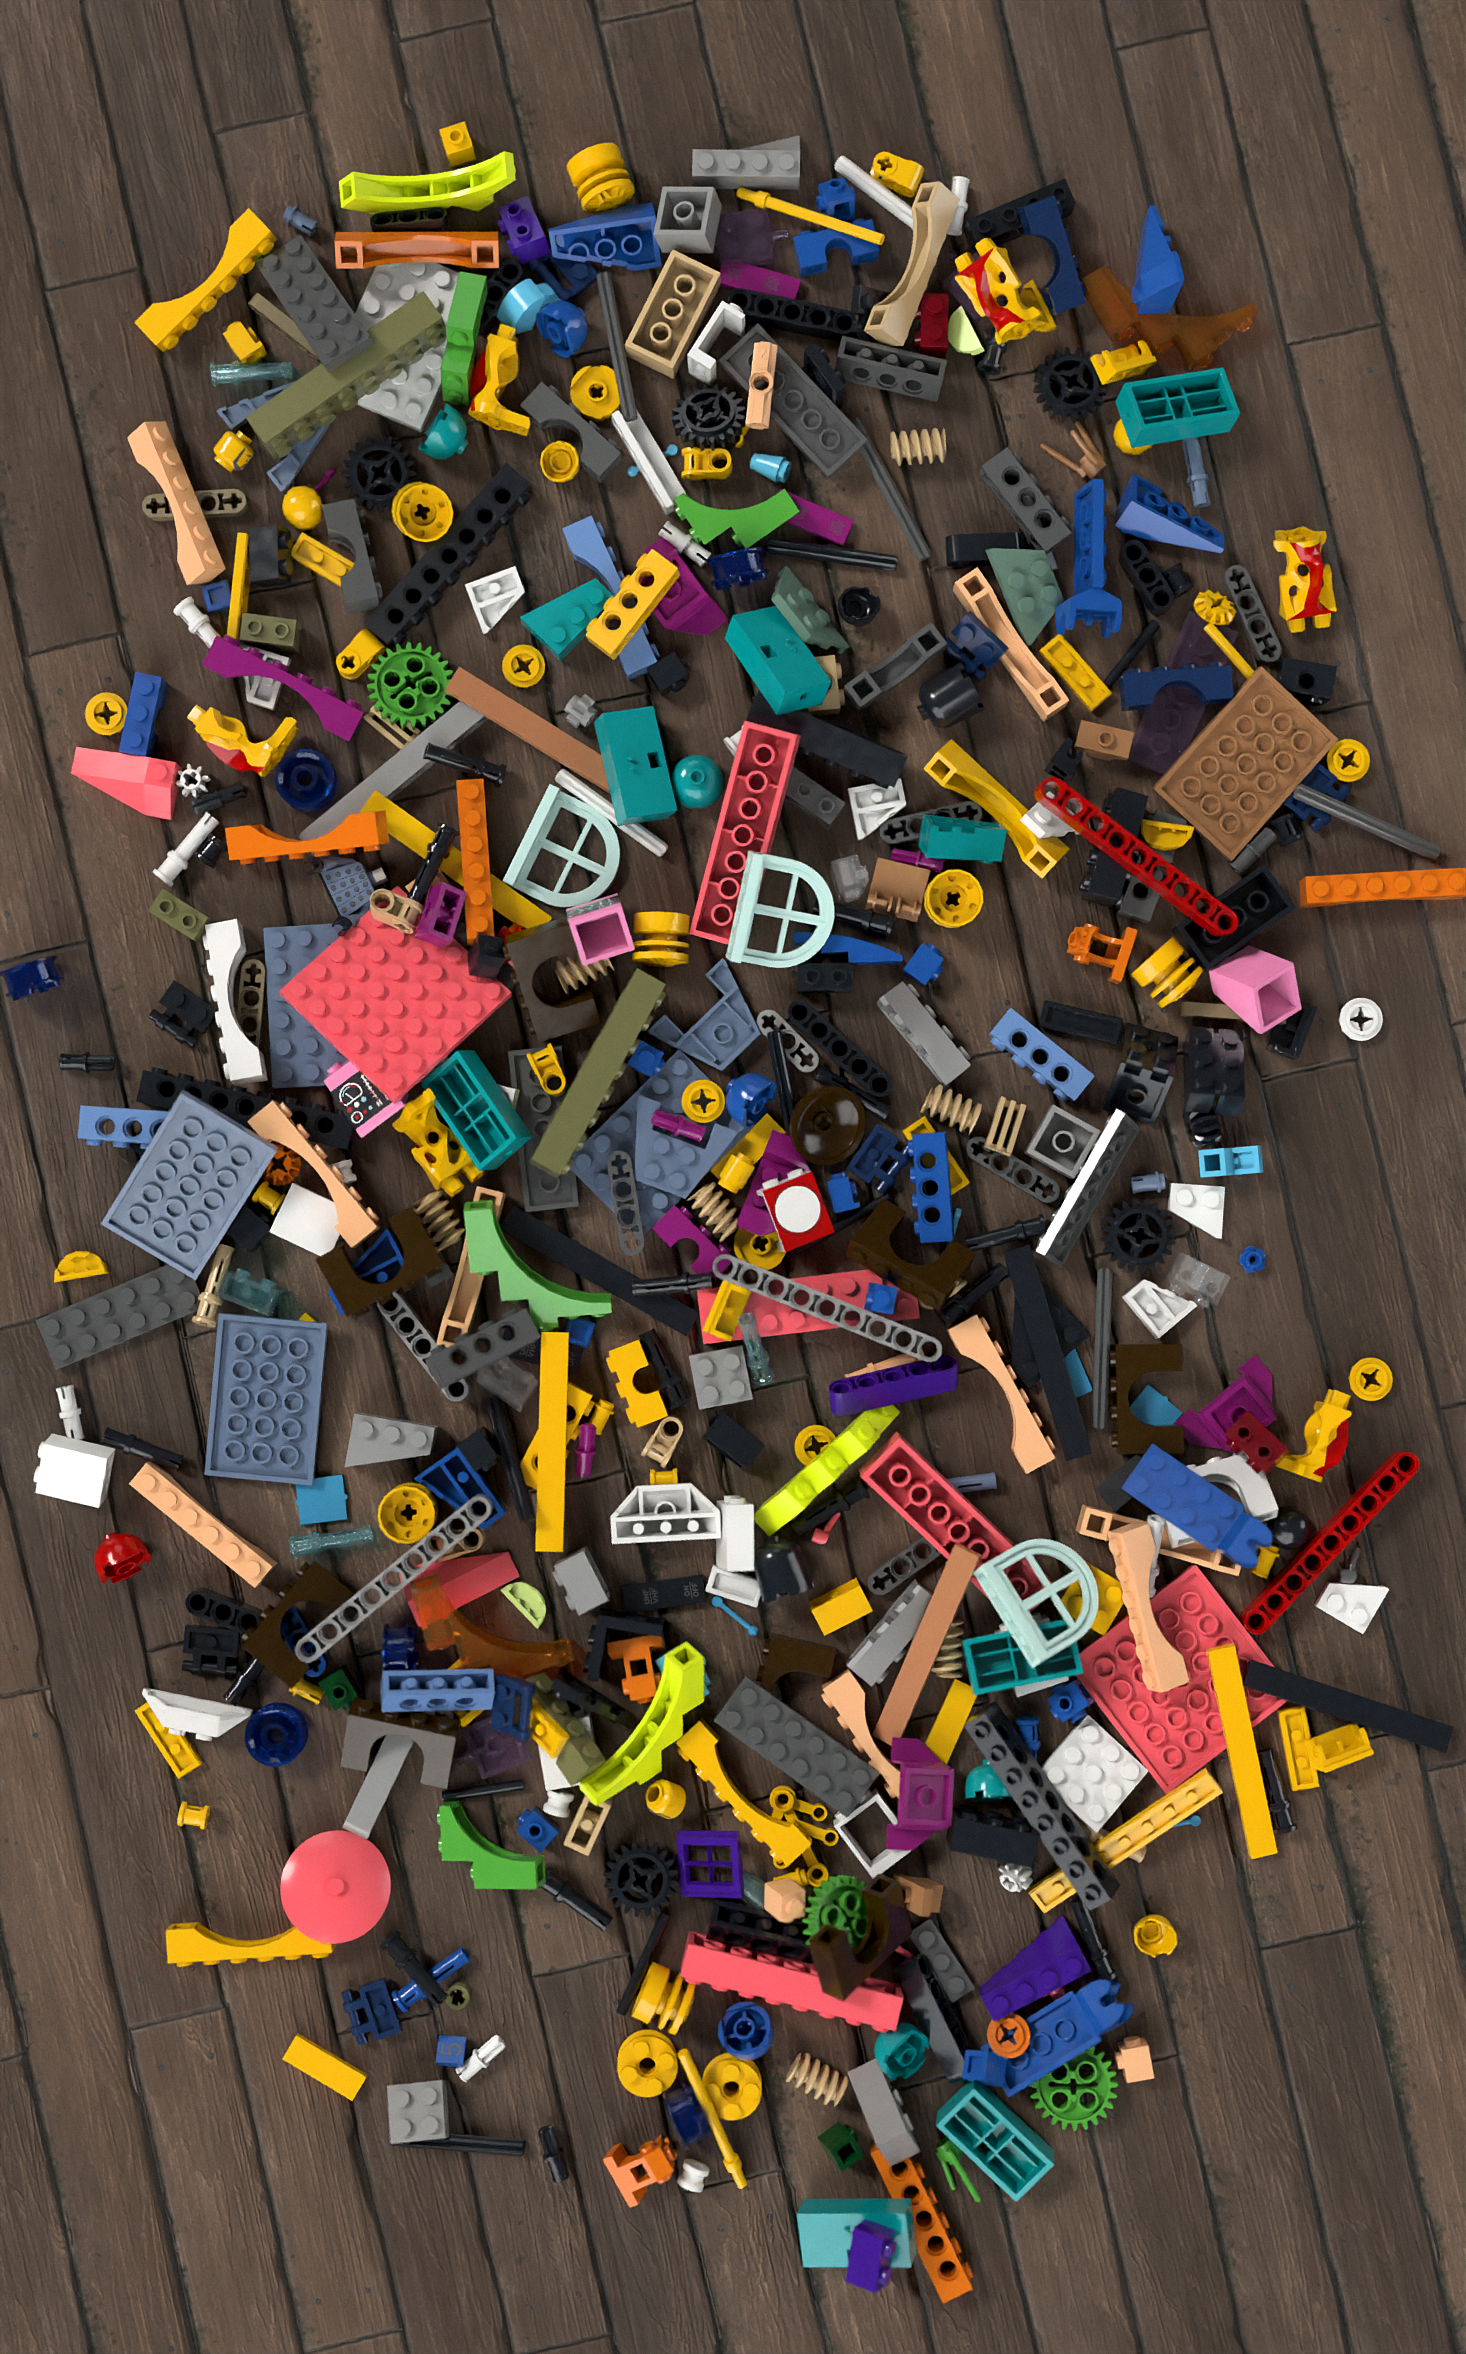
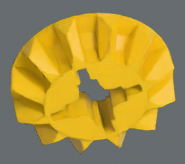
(1219, 615)
(524, 653)
(97, 706)
(1360, 760)
(712, 1092)
(1382, 1376)
(804, 1439)

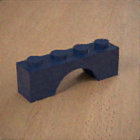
(1044, 221)
(1209, 684)

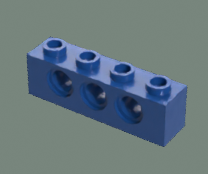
(936, 1144)

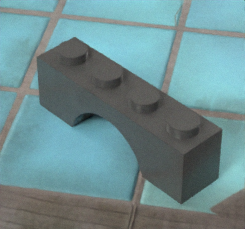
(548, 410)
(344, 527)
(888, 674)

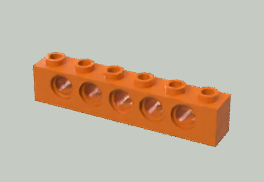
(948, 2282)

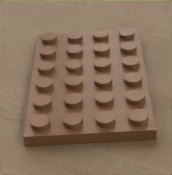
(1244, 764)

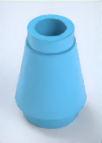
(772, 467)

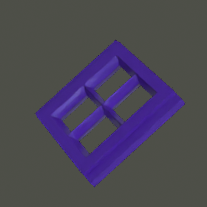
(710, 1838)

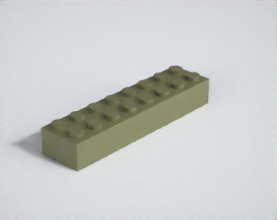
(322, 395)
(596, 1074)

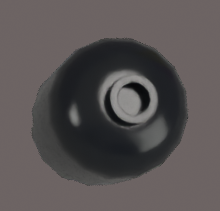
(949, 698)
(781, 1568)

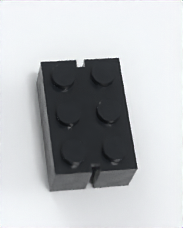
(1214, 1067)
(992, 1836)

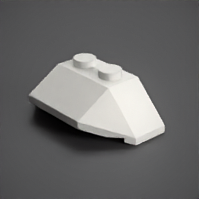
(665, 1514)
(194, 1714)

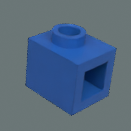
(924, 964)
(646, 1059)
(537, 1828)

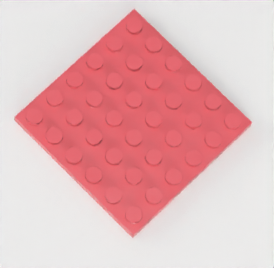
(393, 1001)
(1181, 1727)

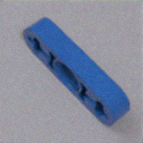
(298, 1618)

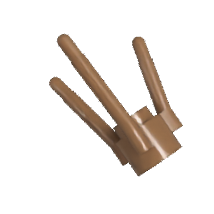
(1091, 463)

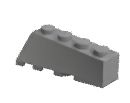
(755, 167)
(923, 1033)
(890, 1635)

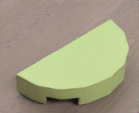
(962, 334)
(527, 1600)

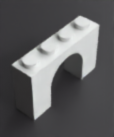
(1251, 1488)

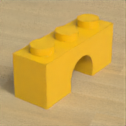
(642, 1406)

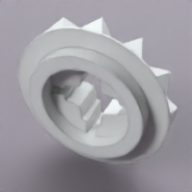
(1369, 1010)

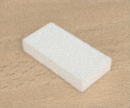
(734, 1586)

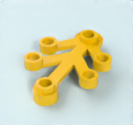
(788, 1810)

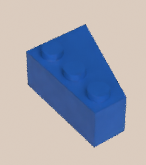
(378, 1263)
(457, 1483)

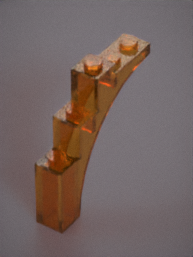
(1191, 335)
(476, 1647)

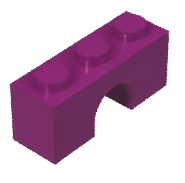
(677, 1225)

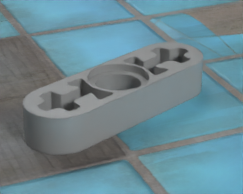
(789, 1030)

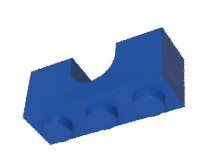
(812, 248)
(146, 699)

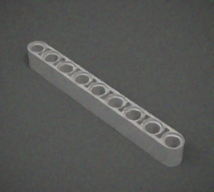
(401, 768)
(837, 1317)
(385, 1587)

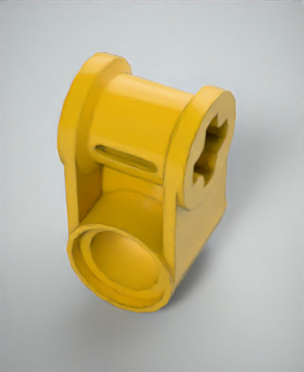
(900, 174)
(704, 463)
(362, 652)
(546, 1066)

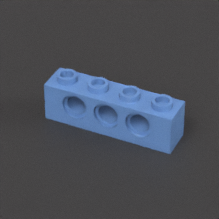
(1077, 1075)
(93, 1120)
(437, 1690)

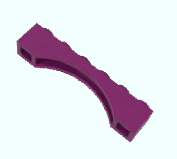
(233, 661)

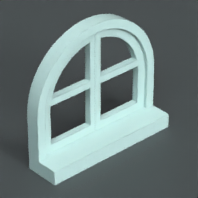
(536, 839)
(747, 906)
(1015, 1611)

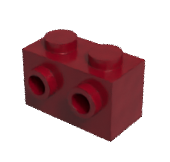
(933, 325)
(1256, 1443)

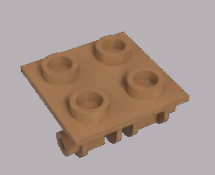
(897, 889)

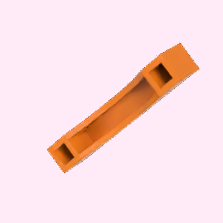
(372, 249)
(357, 830)
(475, 858)
(1381, 886)

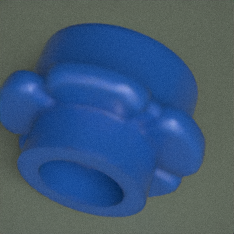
(1258, 1264)

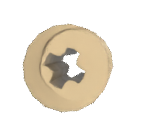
(918, 446)
(576, 971)
(952, 1108)
(716, 1210)
(439, 1219)
(946, 1660)
(817, 2078)

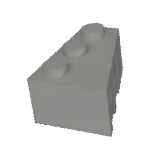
(387, 1438)
(883, 2112)

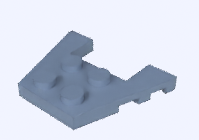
(286, 471)
(721, 1032)
(669, 1162)

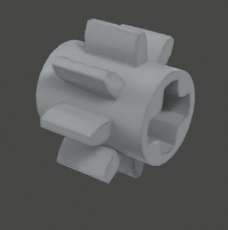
(580, 710)

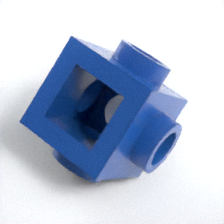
(836, 199)
(1070, 1701)

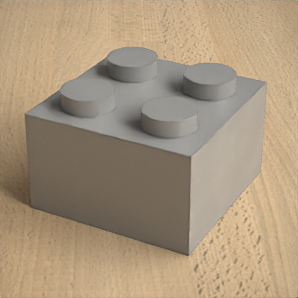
(687, 219)
(1062, 1142)
(720, 1377)
(581, 1580)
(418, 2111)

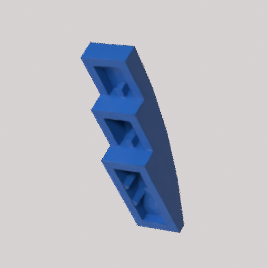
(857, 951)

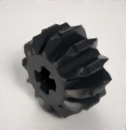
(1202, 1128)

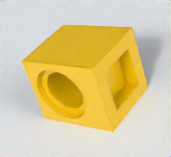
(457, 144)

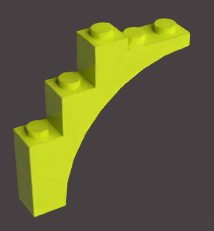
(464, 188)
(824, 1468)
(662, 1725)

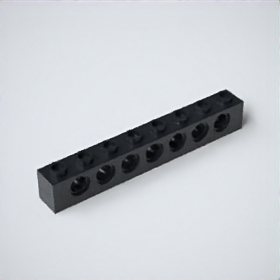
(504, 482)
(152, 1093)
(1042, 1806)

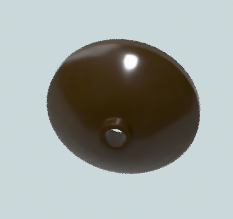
(836, 1134)

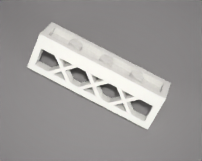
(649, 460)

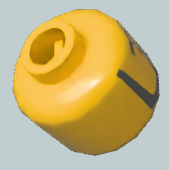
(233, 451)
(665, 1799)

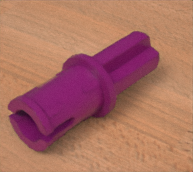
(918, 859)
(678, 1125)
(585, 1450)

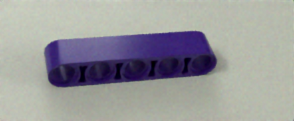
(893, 1385)

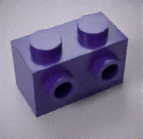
(523, 229)
(870, 2256)

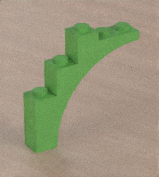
(517, 1281)

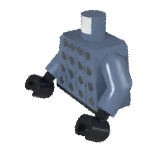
(347, 887)

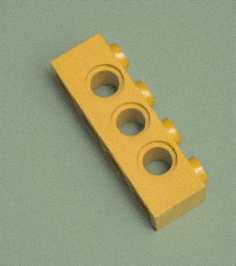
(614, 641)
(581, 1402)

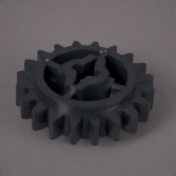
(1062, 379)
(706, 409)
(360, 459)
(1141, 1223)
(652, 1898)

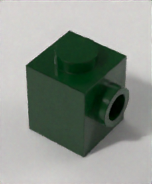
(340, 1688)
(841, 2146)

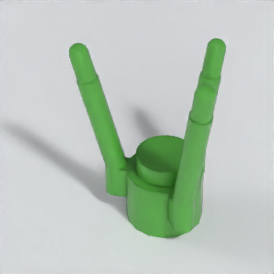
(952, 2153)

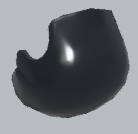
(858, 606)
(1290, 1528)

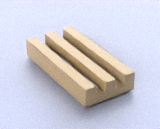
(368, 718)
(1012, 1106)

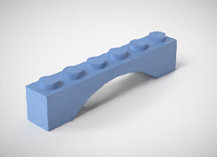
(588, 548)

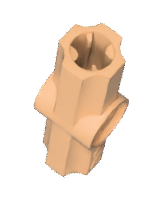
(762, 370)

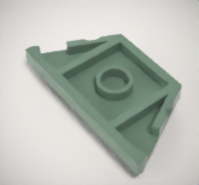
(1027, 588)
(804, 614)

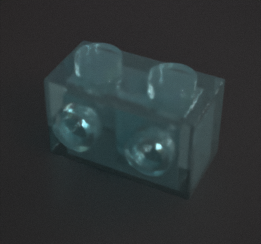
(250, 1293)

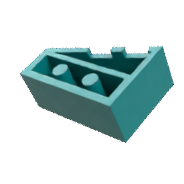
(565, 619)
(961, 839)

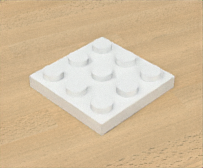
(1092, 1773)

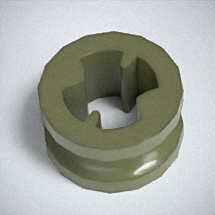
(466, 1994)

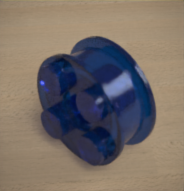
(738, 567)
(296, 765)
(30, 976)
(399, 1648)
(263, 1746)
(687, 2120)

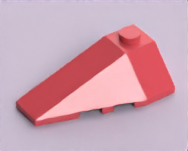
(135, 780)
(467, 1577)

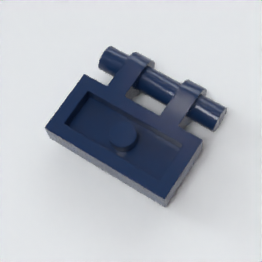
(979, 641)
(1321, 781)
(873, 1154)
(380, 2010)

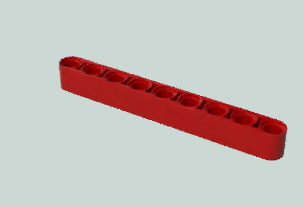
(1123, 855)
(1342, 1539)

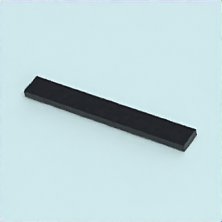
(596, 1269)
(1047, 1352)
(1347, 1706)

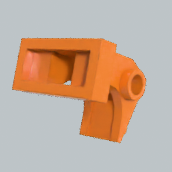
(1116, 954)
(639, 1687)
(656, 2158)

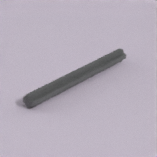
(617, 347)
(892, 496)
(1366, 822)
(1102, 1348)

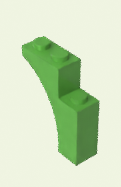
(462, 337)
(748, 523)
(491, 1864)

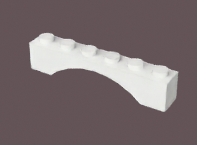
(226, 950)

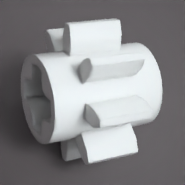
(195, 774)
(1015, 1877)

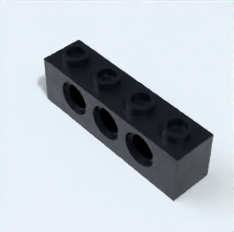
(1003, 222)
(758, 1931)

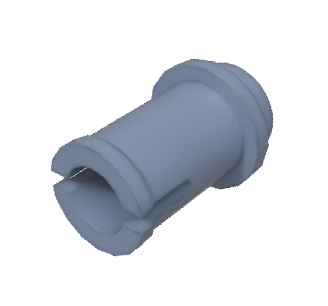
(300, 220)
(1148, 1183)

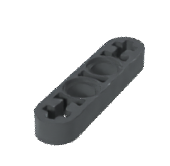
(1255, 613)
(896, 822)
(1010, 1172)
(629, 1202)
(910, 1556)

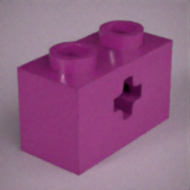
(440, 914)

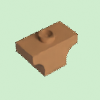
(1103, 741)
(920, 1894)

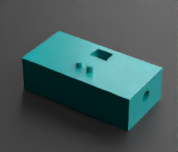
(1177, 407)
(777, 660)
(636, 789)
(468, 1089)
(997, 1666)
(1015, 2151)
(829, 2224)

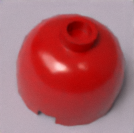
(119, 1557)

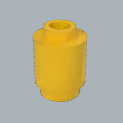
(736, 1172)

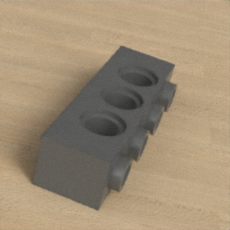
(890, 368)
(1024, 516)
(813, 799)
(1142, 908)
(447, 1372)

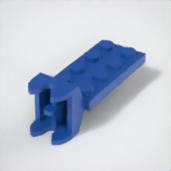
(1089, 599)
(1197, 1507)
(1064, 2032)

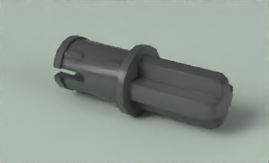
(1253, 851)

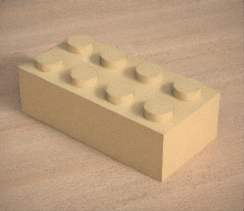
(673, 314)

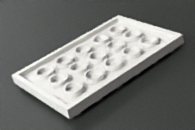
(414, 391)

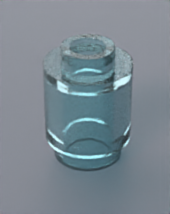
(754, 1891)

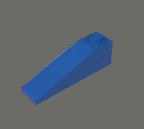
(610, 238)
(1157, 268)
(1154, 518)

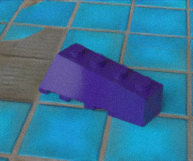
(1035, 1971)

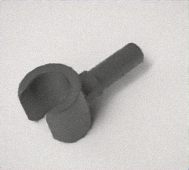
(1349, 1575)

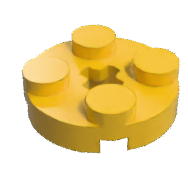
(595, 408)
(744, 1249)

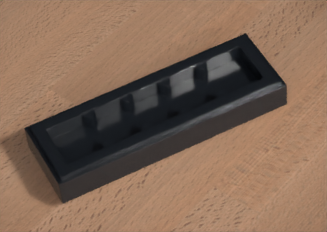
(1080, 1022)

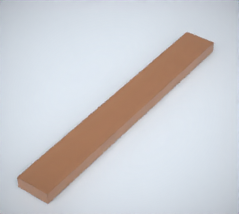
(528, 727)
(927, 1643)

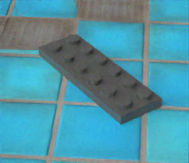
(314, 303)
(798, 406)
(536, 1110)
(1088, 1188)
(118, 1315)
(796, 1746)

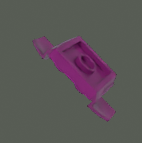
(686, 603)
(776, 1162)
(1248, 1392)
(923, 1795)

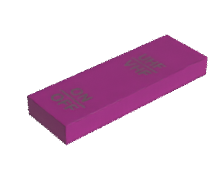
(759, 280)
(820, 521)

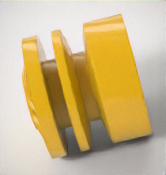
(600, 178)
(436, 518)
(968, 902)
(661, 936)
(1167, 972)
(397, 1523)
(663, 1998)

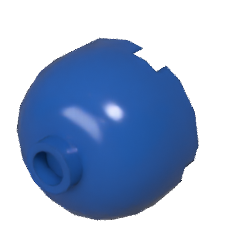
(563, 326)
(748, 1096)
(746, 2031)

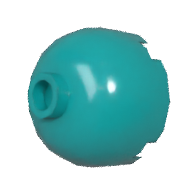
(445, 434)
(697, 781)
(985, 1785)
(900, 2050)

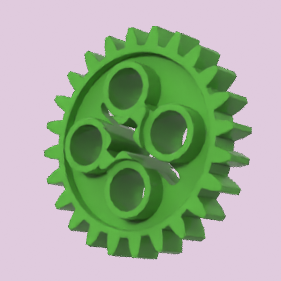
(397, 666)
(839, 1905)
(1074, 2110)

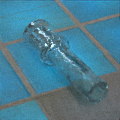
(239, 372)
(757, 1357)
(317, 1542)

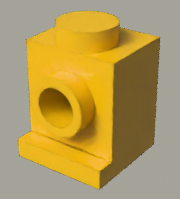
(244, 343)

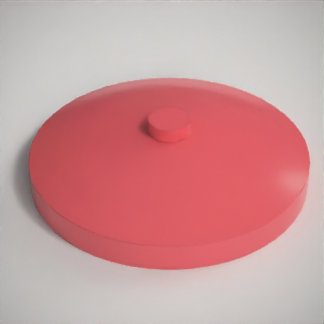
(335, 1887)

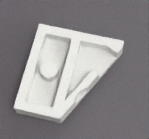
(1351, 1603)

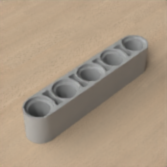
(412, 1338)
(378, 1784)

